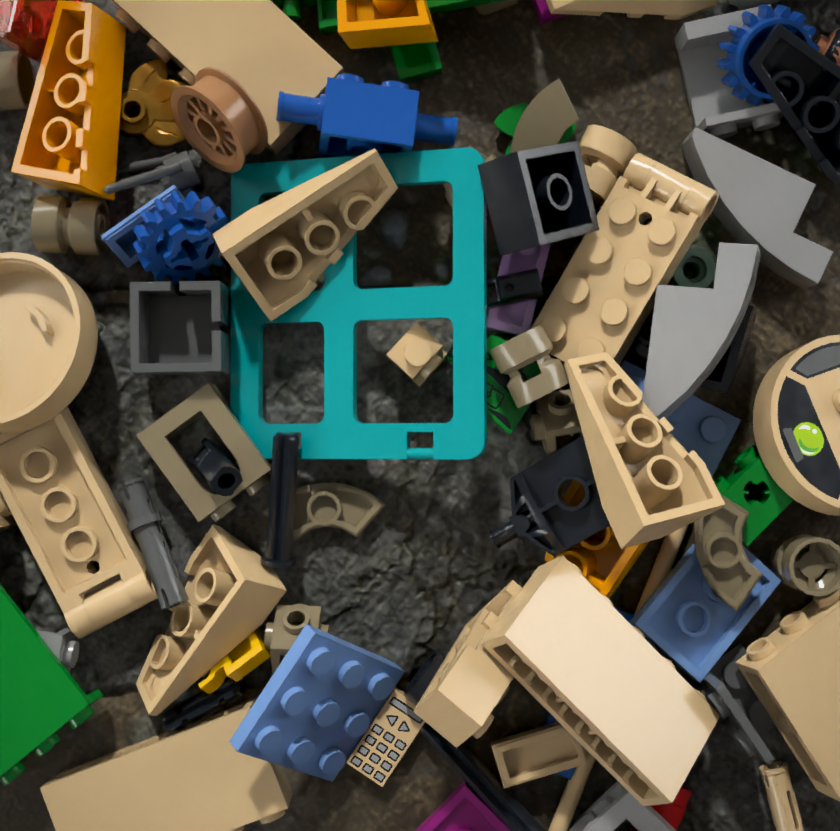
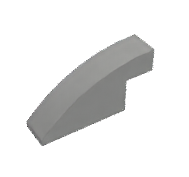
(758, 205)
(696, 328)

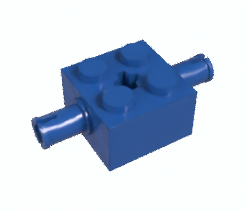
(366, 116)

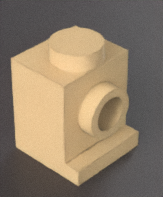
(417, 354)

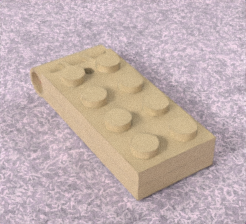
(617, 269)
(72, 523)

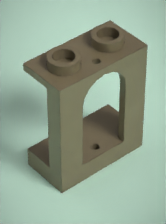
(252, 463)

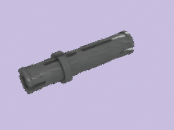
(151, 540)

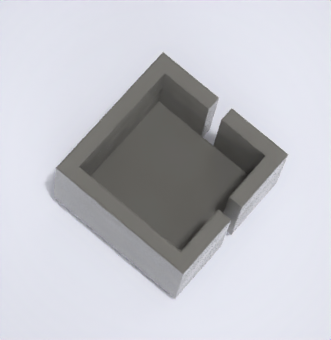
(177, 331)

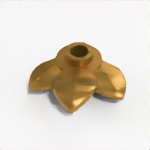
(153, 93)

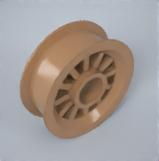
(219, 119)

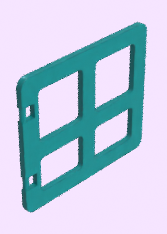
(343, 306)

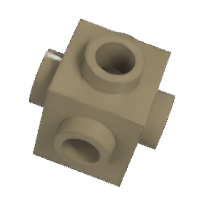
(555, 419)
(287, 626)

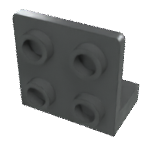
(735, 700)

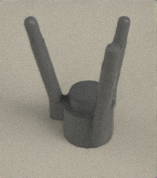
(171, 169)

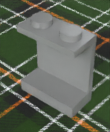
(710, 100)

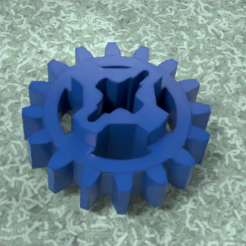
(180, 238)

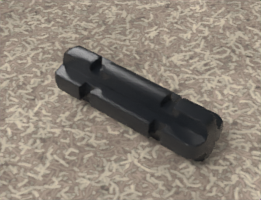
(201, 706)

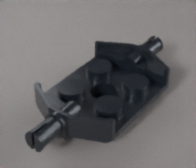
(540, 508)

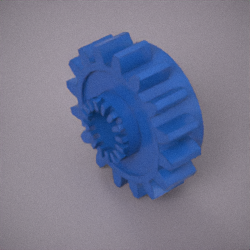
(747, 42)

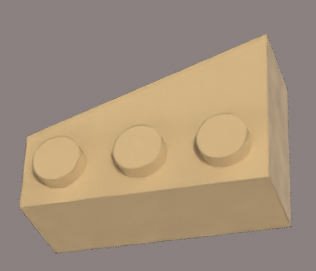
(469, 678)

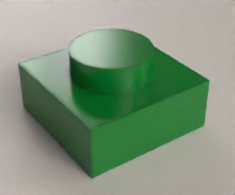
(416, 61)

